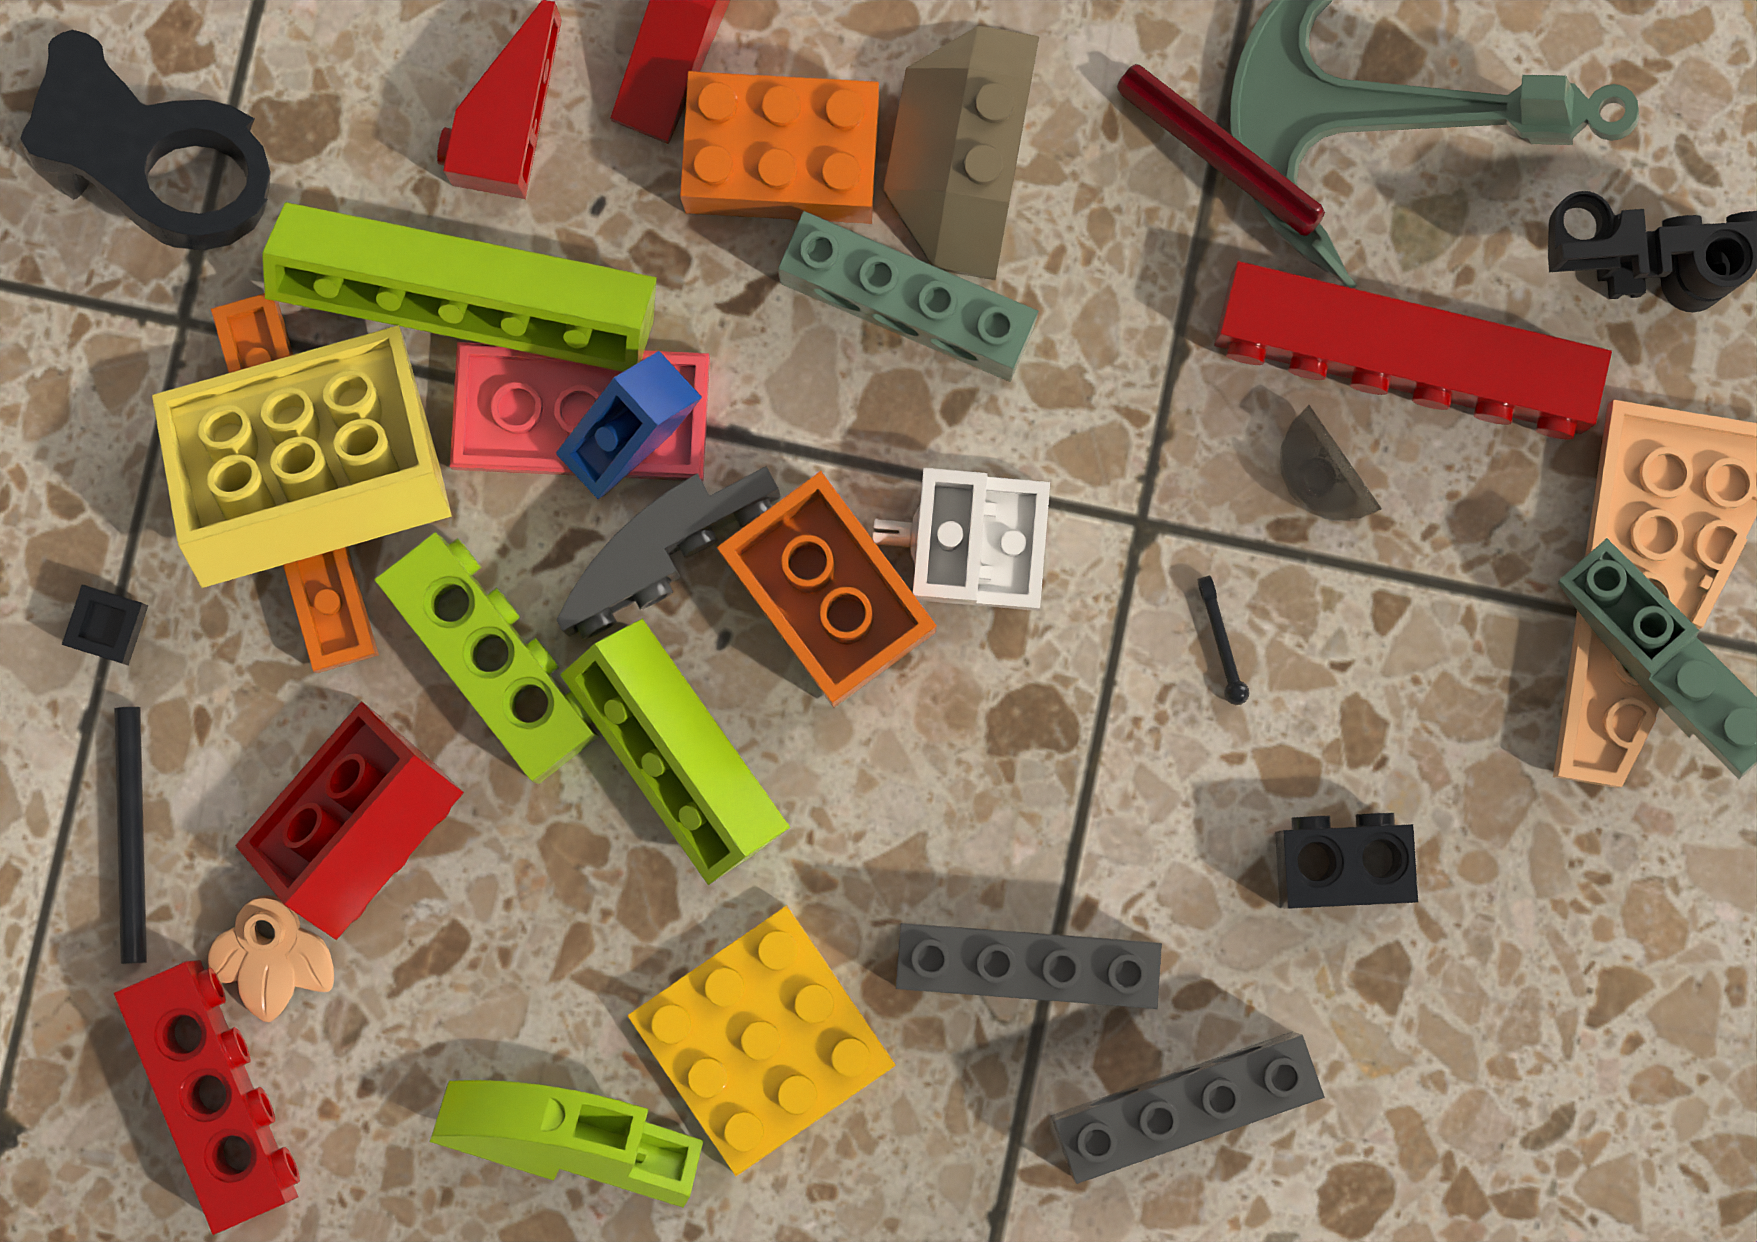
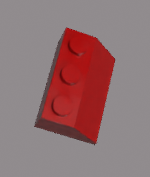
(348, 821)

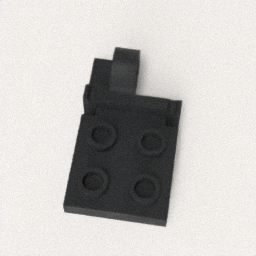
(1691, 258)

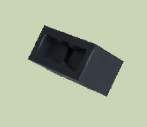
(1346, 878)

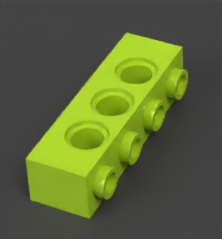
(416, 588)

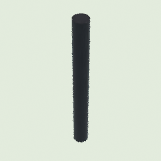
(130, 835)

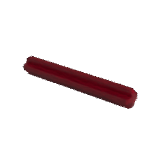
(1221, 150)

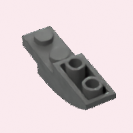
(638, 560)

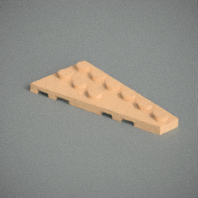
(1679, 505)

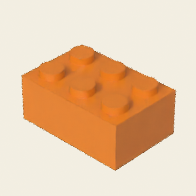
(779, 147)
(827, 589)

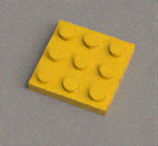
(761, 1040)

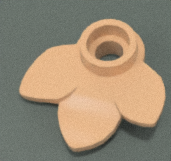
(274, 966)

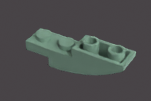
(1665, 655)

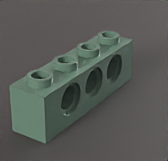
(907, 296)

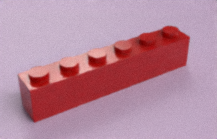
(1412, 350)

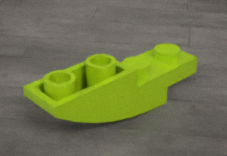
(567, 1130)

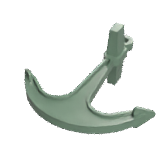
(1290, 104)

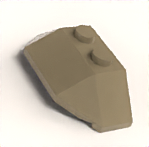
(961, 147)

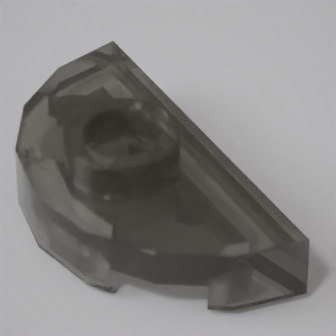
(1321, 474)

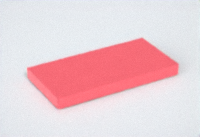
(522, 406)

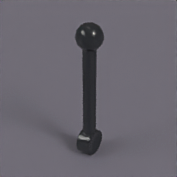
(1236, 690)

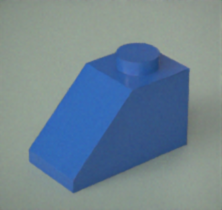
(628, 423)

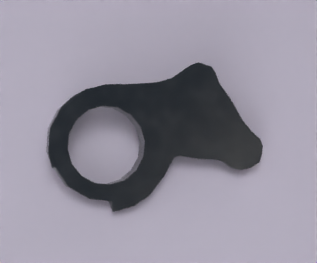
(100, 133)

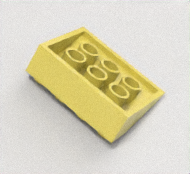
(298, 457)

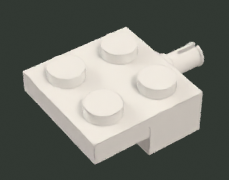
(975, 539)

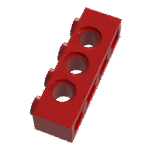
(151, 1014)

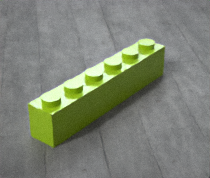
(459, 287)

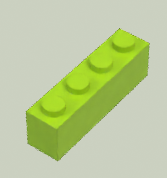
(674, 750)

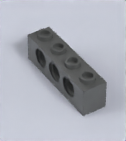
(1028, 965)
(1187, 1106)

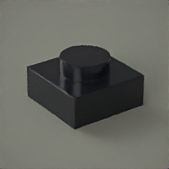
(105, 624)

